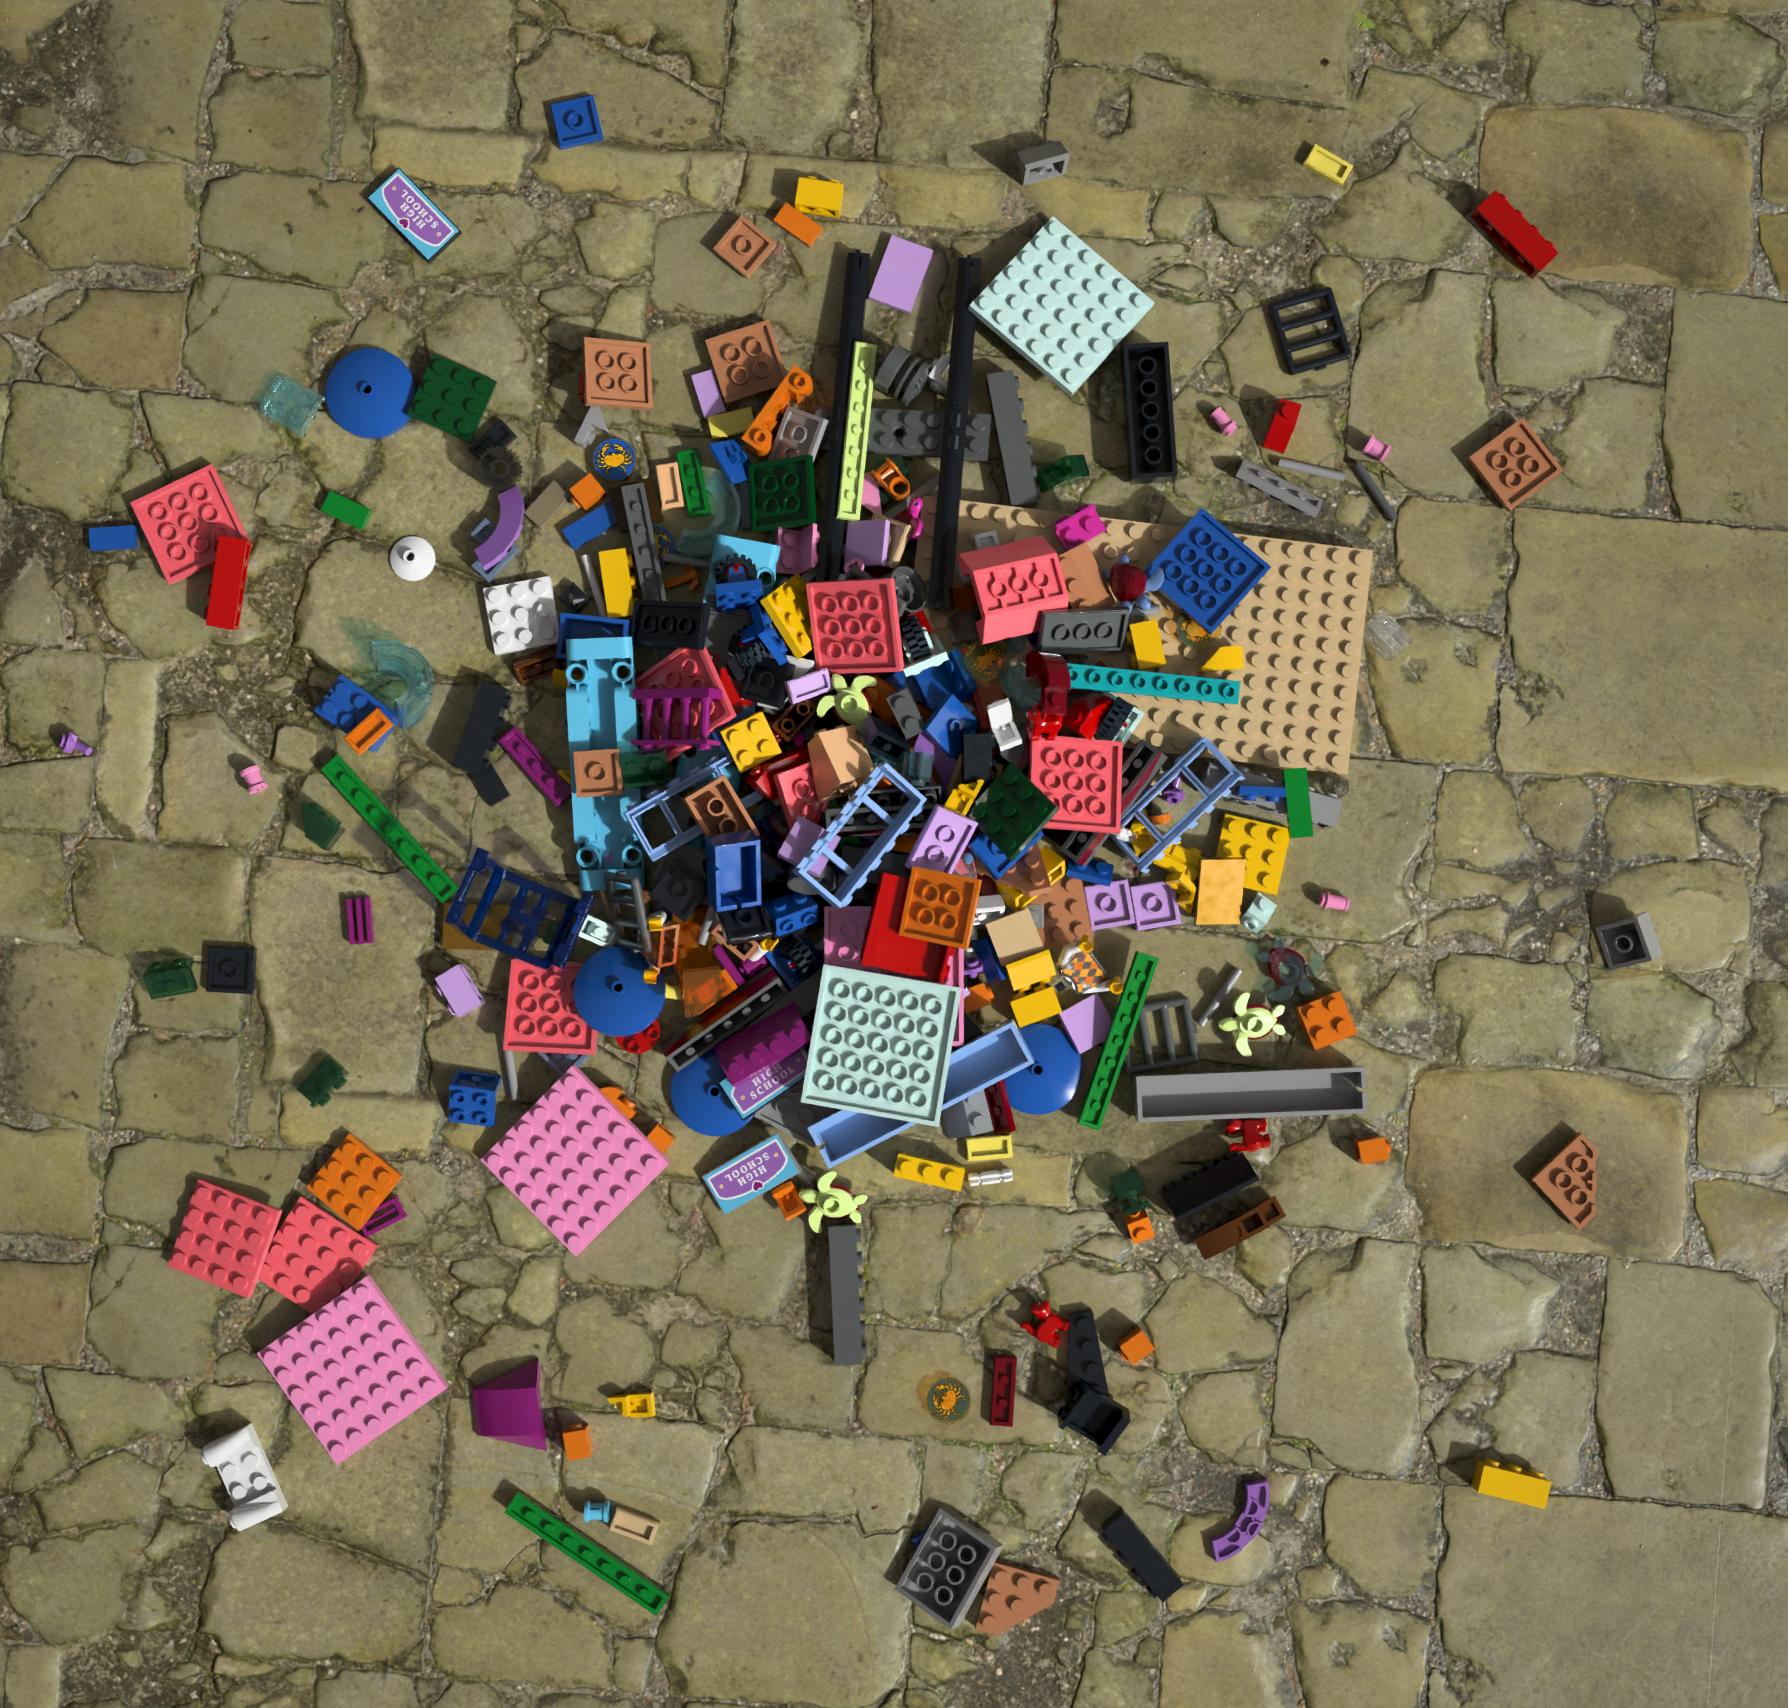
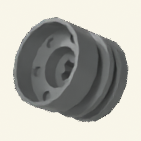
(906, 377)
(910, 588)
(826, 879)

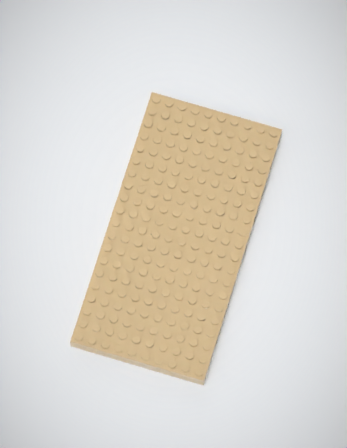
(1295, 631)

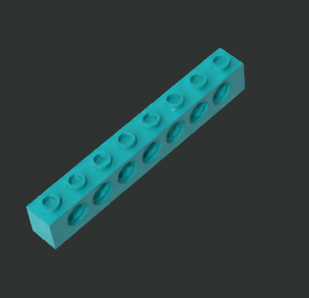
(1154, 684)

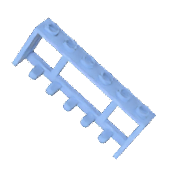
(674, 787)
(1189, 820)
(871, 860)

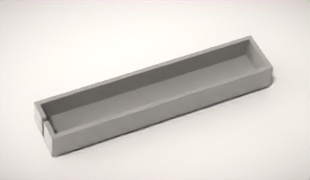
(1249, 1093)

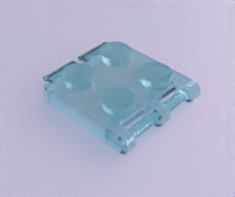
(292, 405)

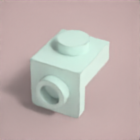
(1258, 913)

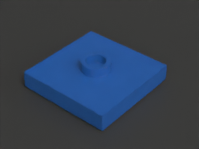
(946, 725)

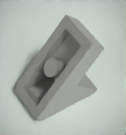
(593, 421)

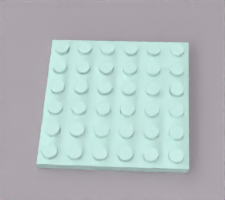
(1061, 306)
(881, 1045)

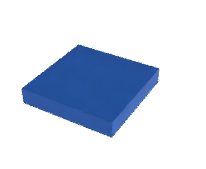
(576, 122)

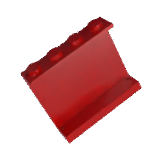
(889, 950)

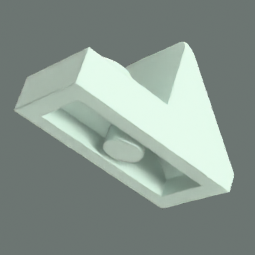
(598, 932)

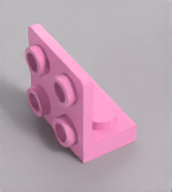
(797, 550)

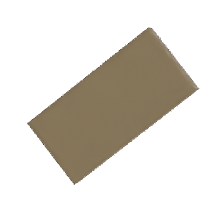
(547, 504)

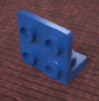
(944, 679)
(473, 1097)

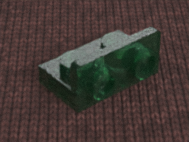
(645, 768)
(170, 978)
(323, 1081)

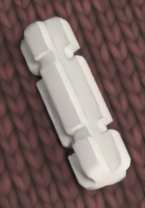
(1125, 835)
(990, 1177)

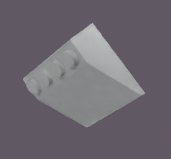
(949, 1568)

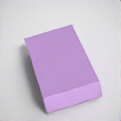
(708, 393)
(808, 685)

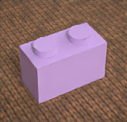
(459, 991)

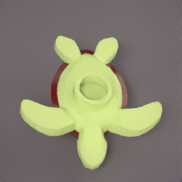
(850, 702)
(1251, 1022)
(831, 1201)

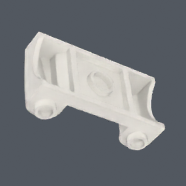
(246, 1477)

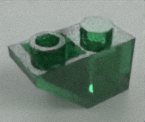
(319, 827)

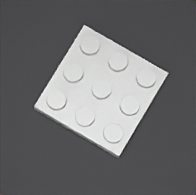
(522, 615)

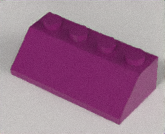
(763, 1045)

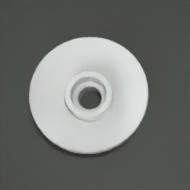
(423, 559)

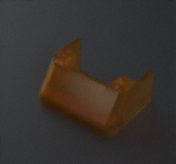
(695, 966)

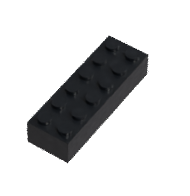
(1148, 413)

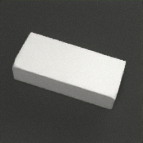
(988, 909)

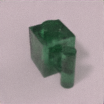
(1127, 1187)

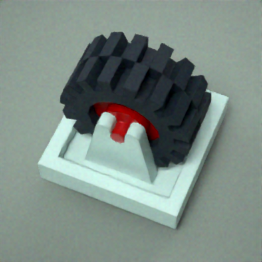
(919, 648)
(1118, 721)

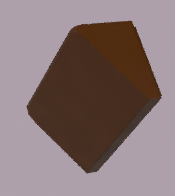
(536, 665)

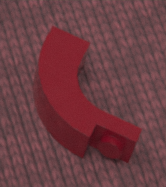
(1054, 680)

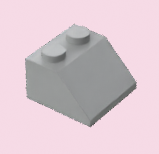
(1042, 162)
(1629, 941)
(968, 1117)

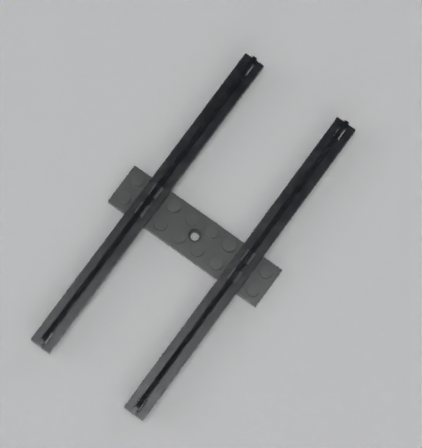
(932, 434)

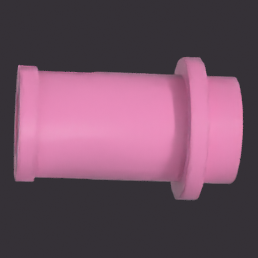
(1223, 421)
(1333, 901)

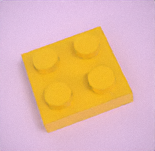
(750, 741)

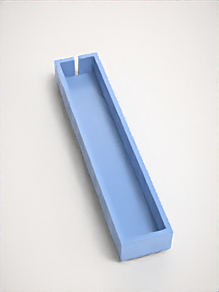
(970, 1070)

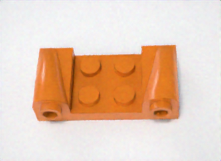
(793, 388)

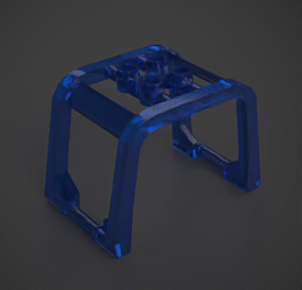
(557, 953)

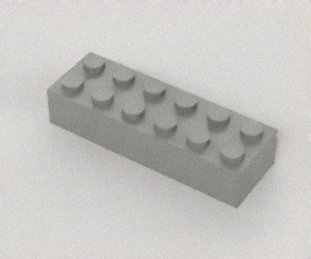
(1324, 807)

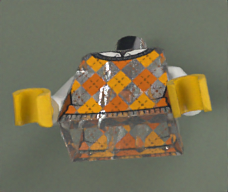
(1083, 970)

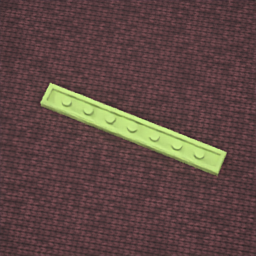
(856, 431)

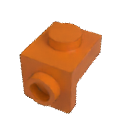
(788, 1200)
(1139, 1226)

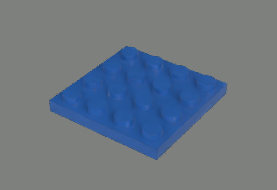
(1207, 571)

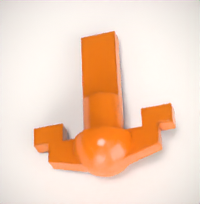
(693, 575)

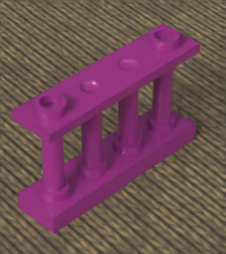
(667, 698)

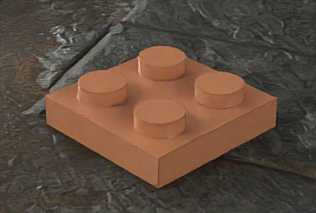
(744, 247)
(598, 773)

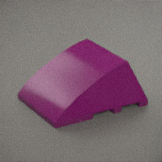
(512, 1408)

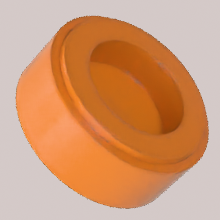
(1160, 818)

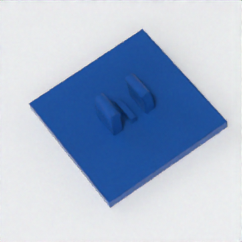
(731, 460)

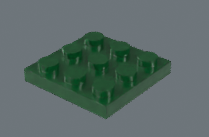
(452, 398)
(782, 493)
(1012, 811)

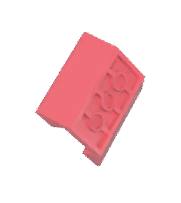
(1014, 586)

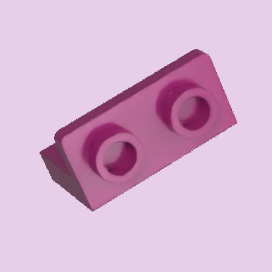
(1079, 527)

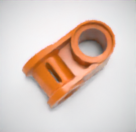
(889, 477)

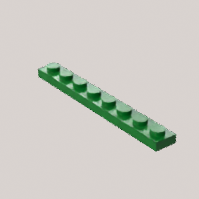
(390, 828)
(1117, 1040)
(587, 1553)

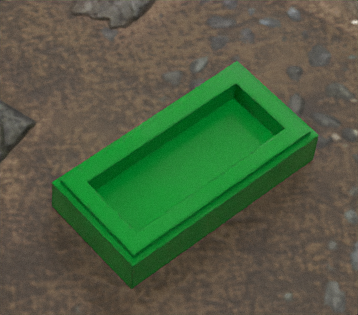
(346, 510)

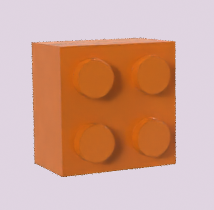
(1324, 1020)

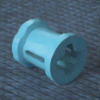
(596, 1511)

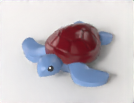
(1130, 583)

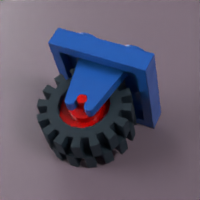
(737, 584)
(758, 640)
(795, 959)

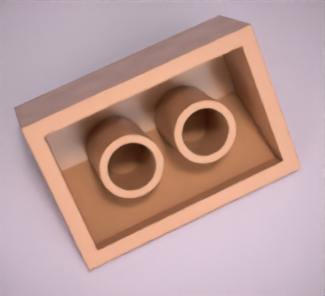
(1084, 579)

